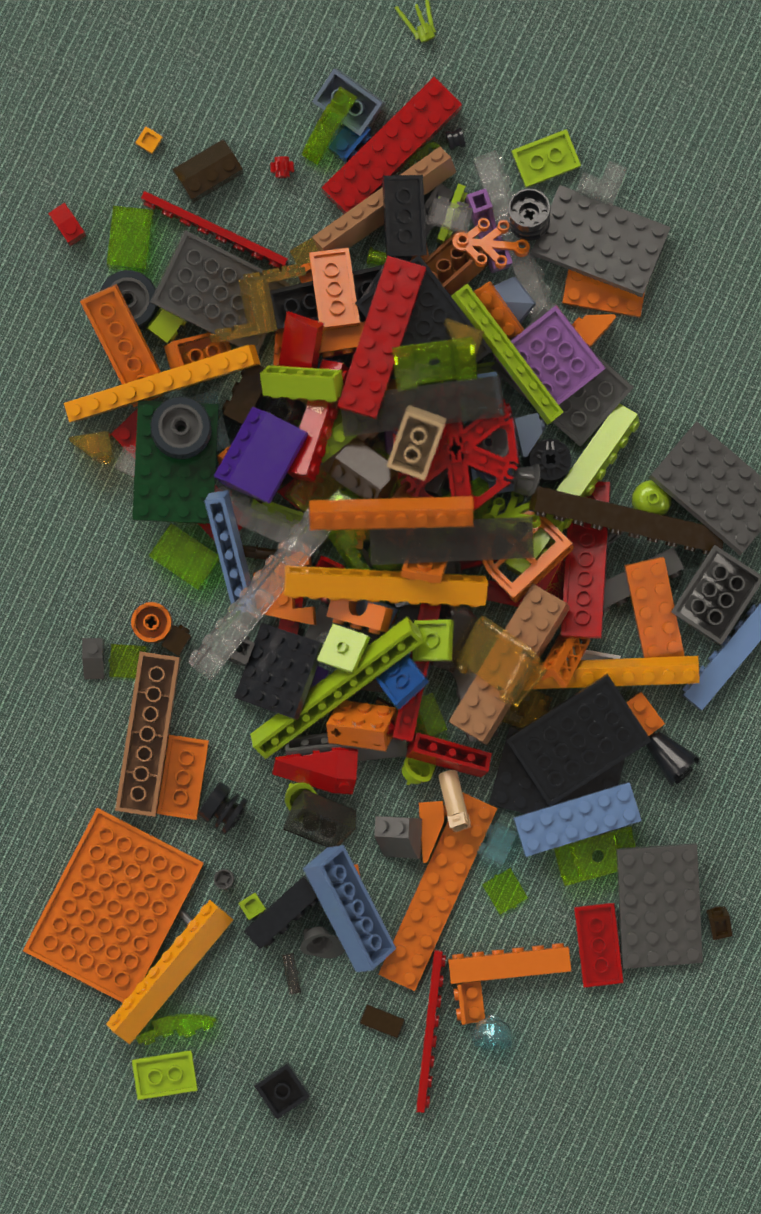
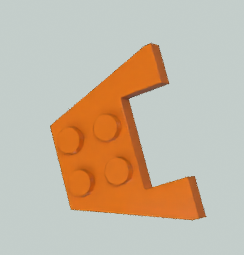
(285, 608)

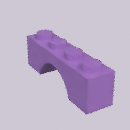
(483, 209)

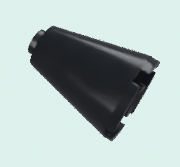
(671, 757)

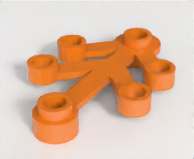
(489, 243)

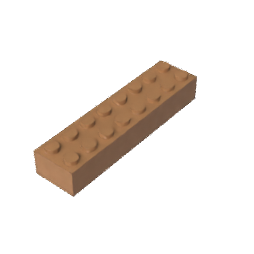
(533, 625)
(148, 734)

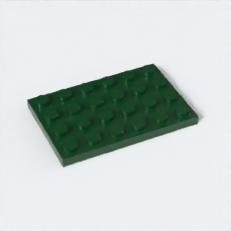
(167, 486)

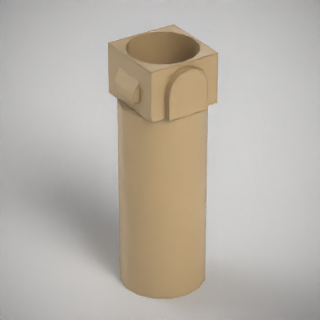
(454, 800)

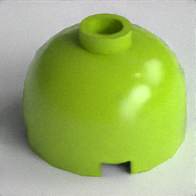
(651, 498)

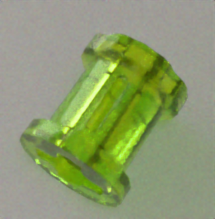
(376, 257)

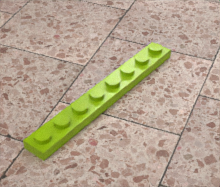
(507, 354)

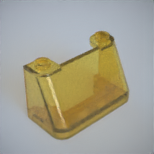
(500, 661)

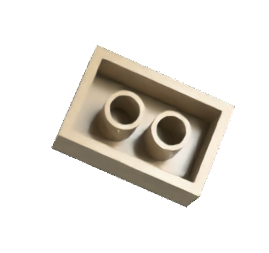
(416, 442)

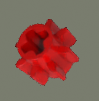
(282, 167)

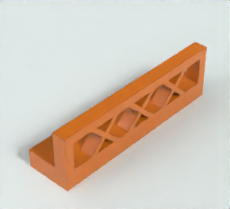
(557, 657)

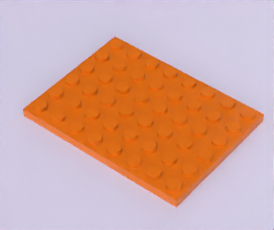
(113, 906)

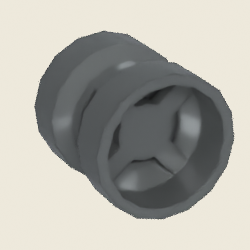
(224, 879)

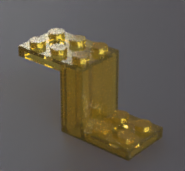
(257, 303)

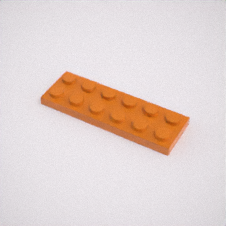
(120, 335)
(652, 608)

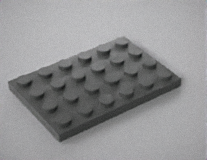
(601, 241)
(205, 287)
(588, 405)
(713, 487)
(659, 905)

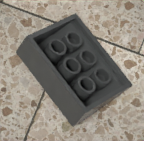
(717, 595)

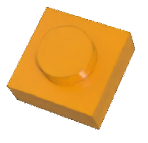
(149, 140)

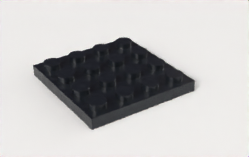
(279, 671)

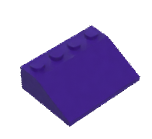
(260, 455)

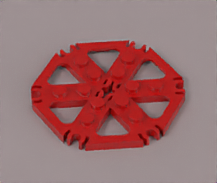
(474, 456)

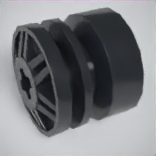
(529, 214)
(562, 460)
(222, 808)

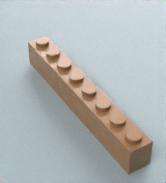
(370, 212)

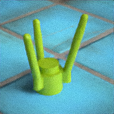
(425, 31)

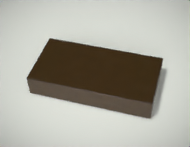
(382, 1021)

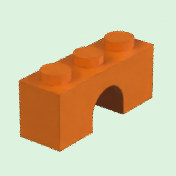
(375, 617)

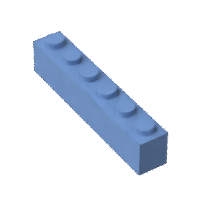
(228, 543)
(726, 660)

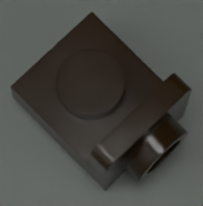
(719, 922)

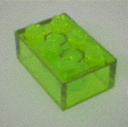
(130, 238)
(185, 557)

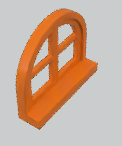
(539, 568)

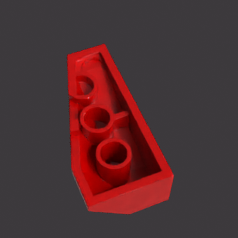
(328, 771)

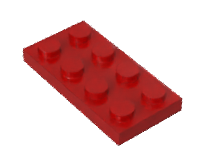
(598, 945)

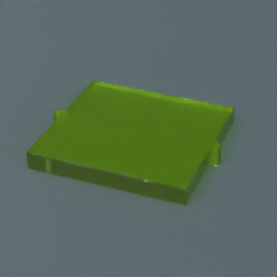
(124, 660)
(504, 891)

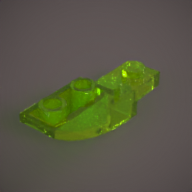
(328, 125)
(183, 1022)

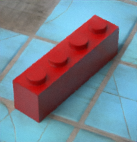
(449, 755)

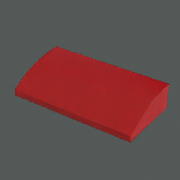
(301, 341)

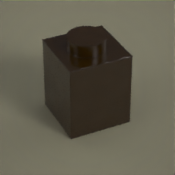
(177, 639)

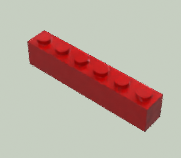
(319, 430)

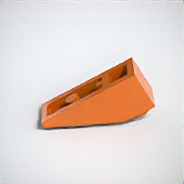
(432, 821)

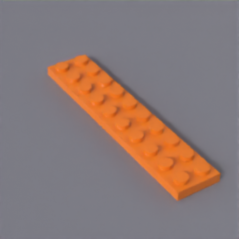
(436, 896)

